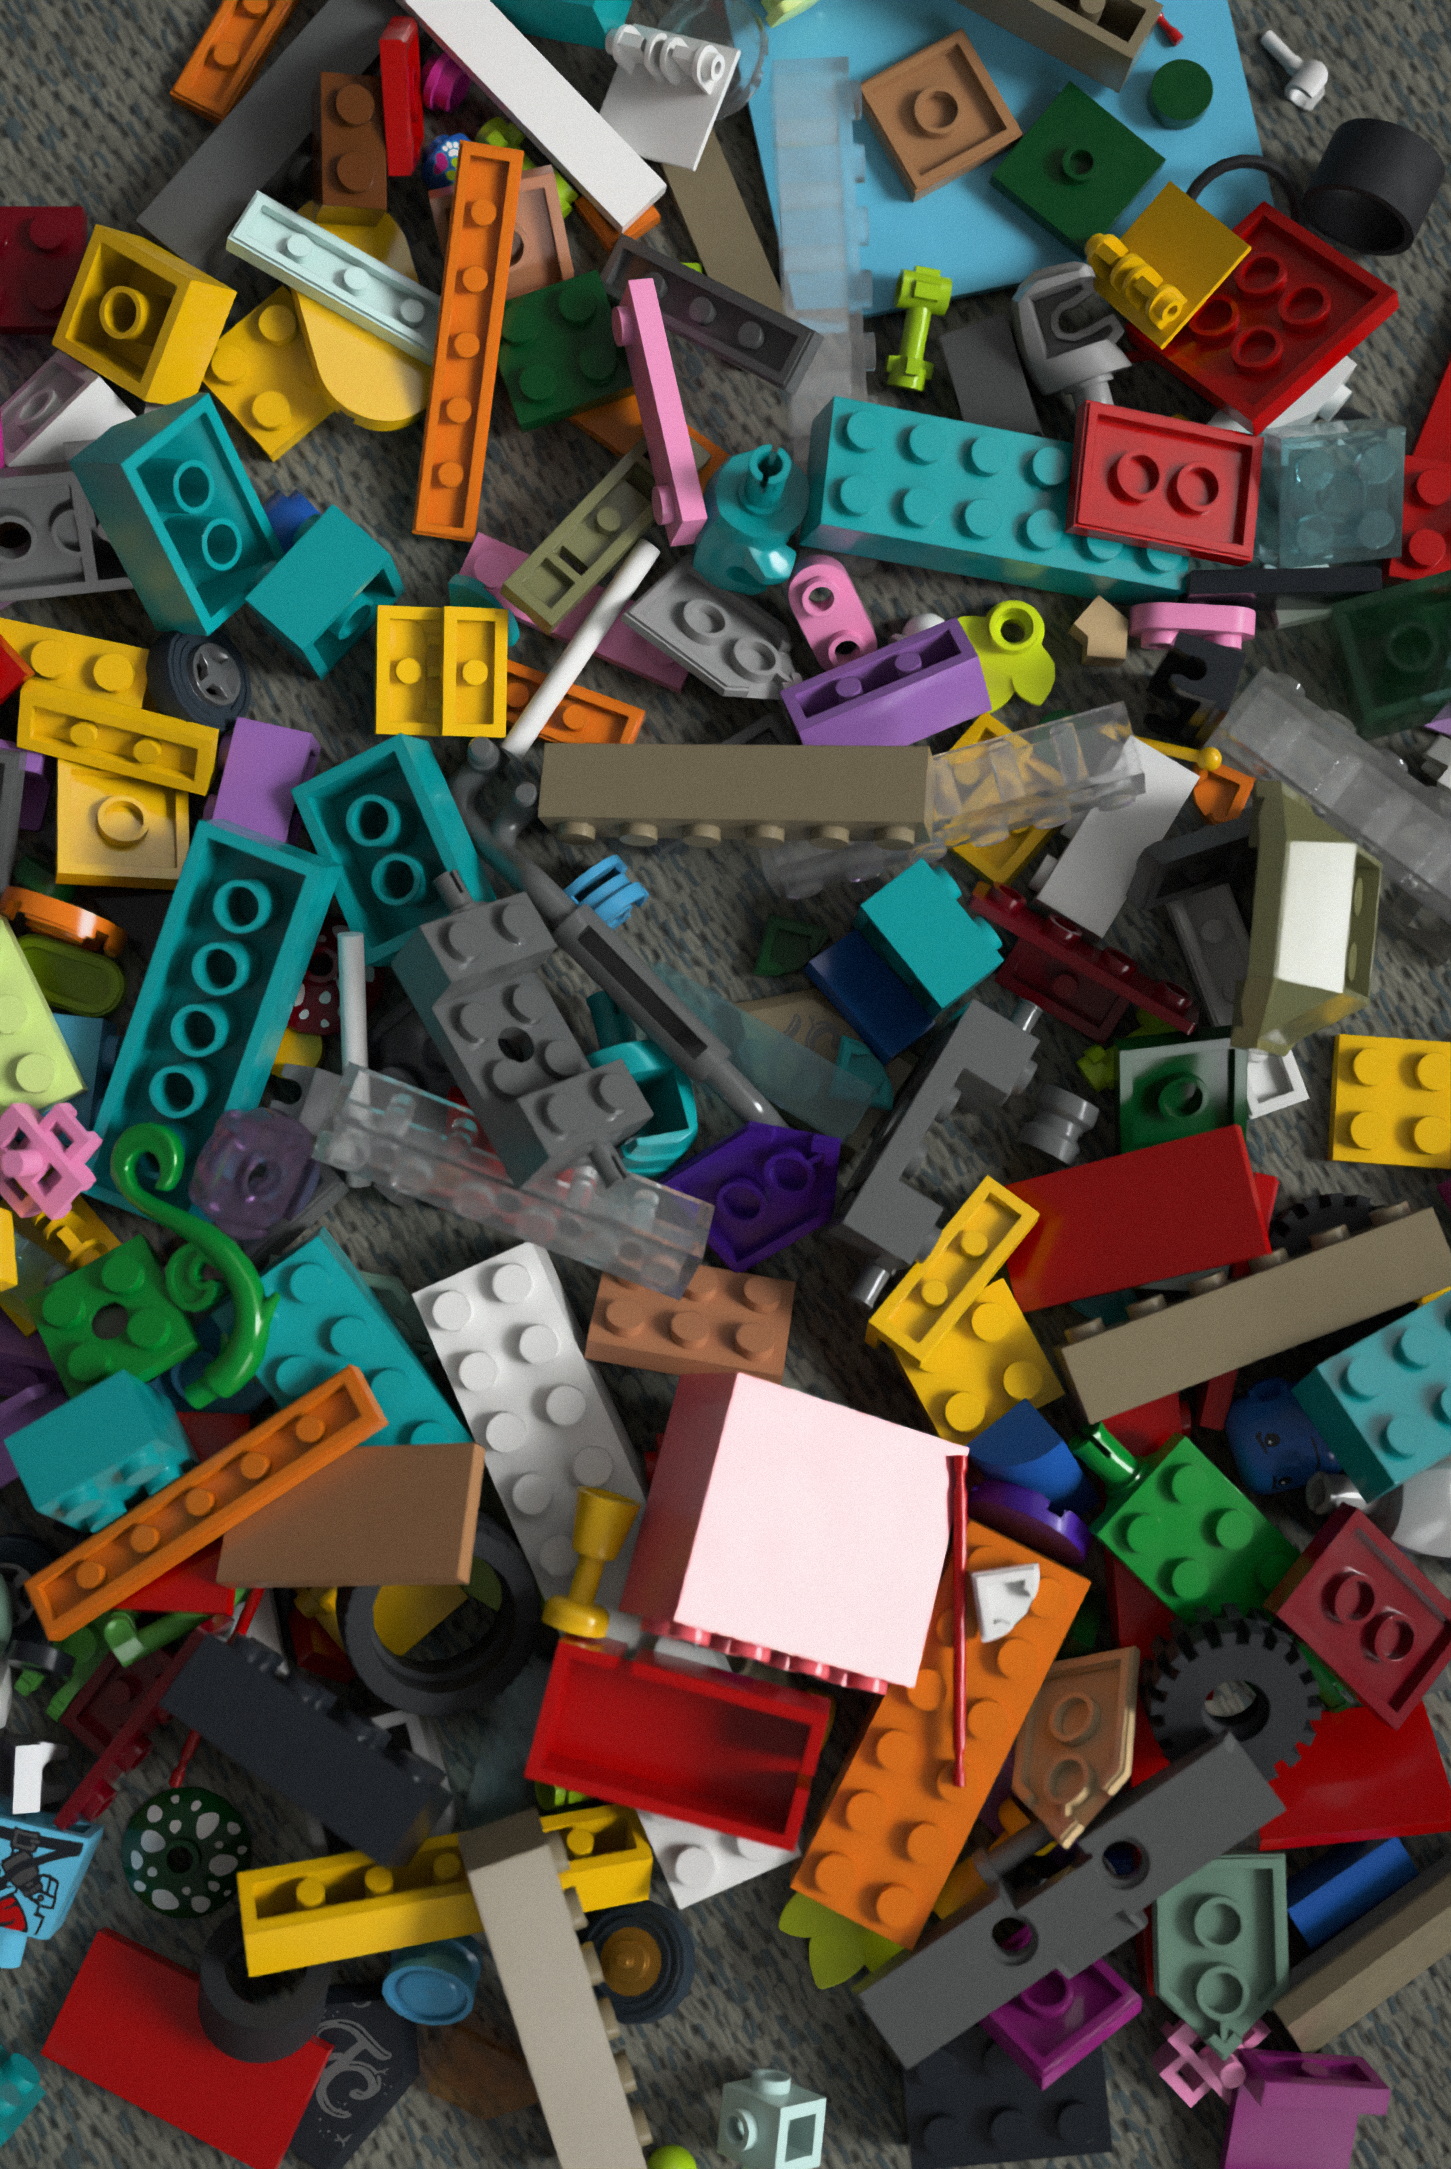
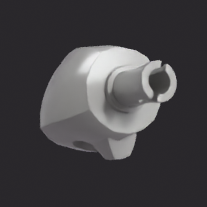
(1058, 360)
(1410, 1516)

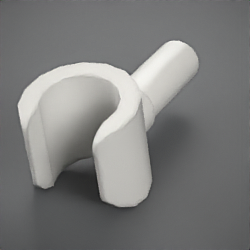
(1308, 77)

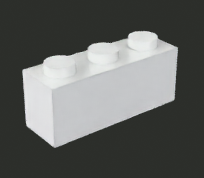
(1103, 848)

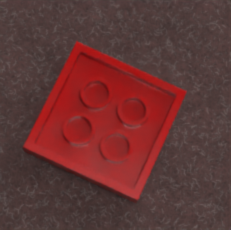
(1273, 322)

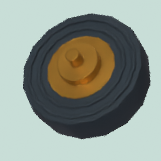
(643, 1960)

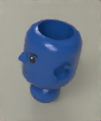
(1275, 1439)

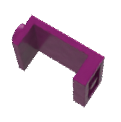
(1299, 2110)

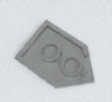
(715, 634)

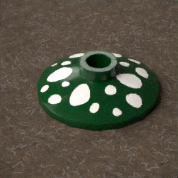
(204, 1826)

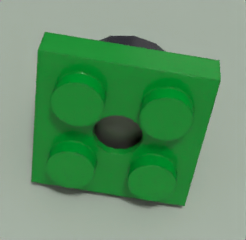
(113, 1319)

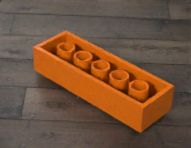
(892, 1808)

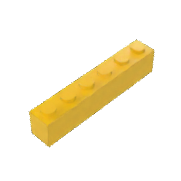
(357, 1908)

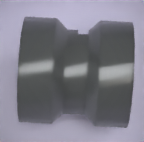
(1057, 1125)

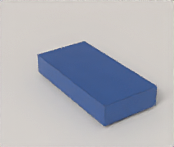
(870, 997)

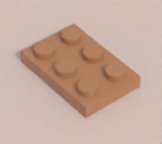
(716, 1327)

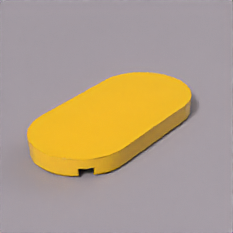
(353, 366)

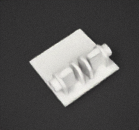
(666, 92)

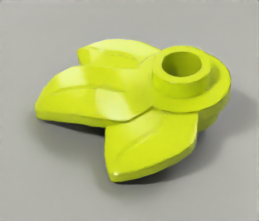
(1009, 666)
(836, 1943)

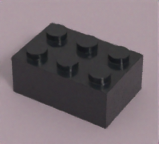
(981, 2108)

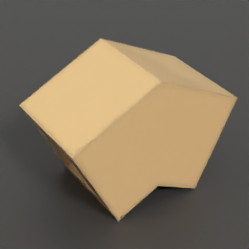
(1102, 634)

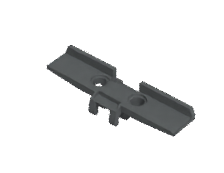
(1077, 1916)

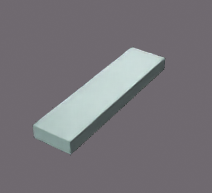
(337, 275)

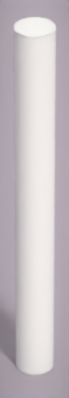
(580, 649)
(353, 1012)

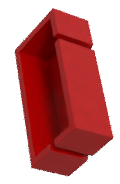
(679, 1739)

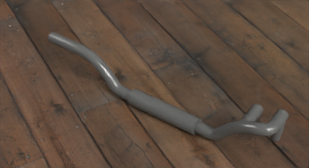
(599, 948)

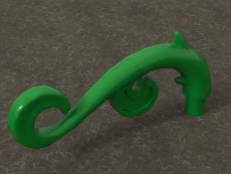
(184, 1274)

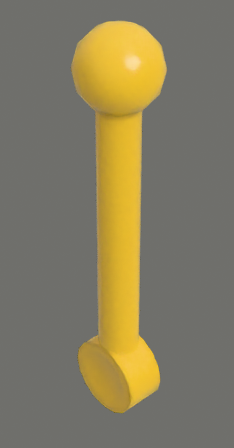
(1207, 758)

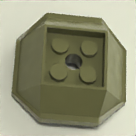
(1308, 925)

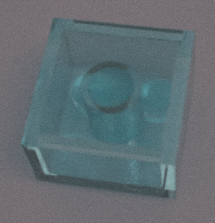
(1330, 493)

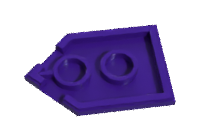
(765, 1189)

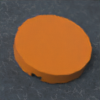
(63, 921)

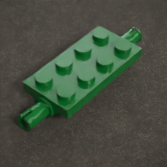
(1190, 1534)

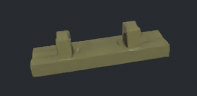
(593, 537)

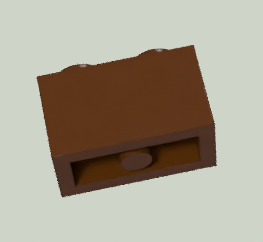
(348, 150)

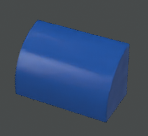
(1031, 1454)
(1345, 1887)

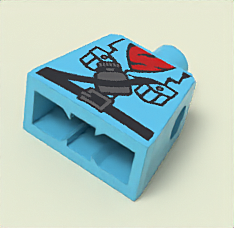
(39, 1876)

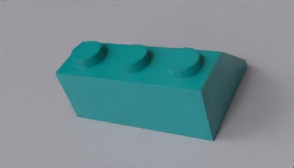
(179, 513)

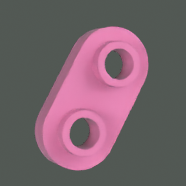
(834, 619)
(1160, 622)

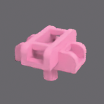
(38, 1152)
(1207, 2067)

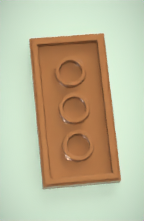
(365, 1522)

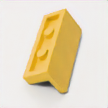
(117, 737)
(954, 1273)

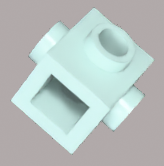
(771, 2122)

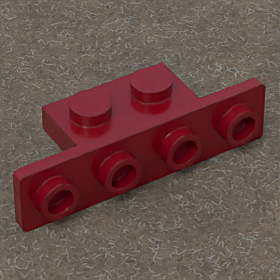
(1072, 976)
(119, 1713)

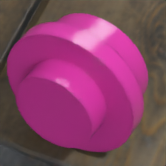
(443, 83)

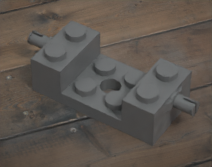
(66, 541)
(480, 984)
(969, 1063)

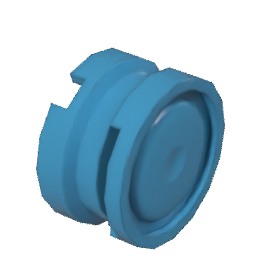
(608, 891)
(434, 1980)

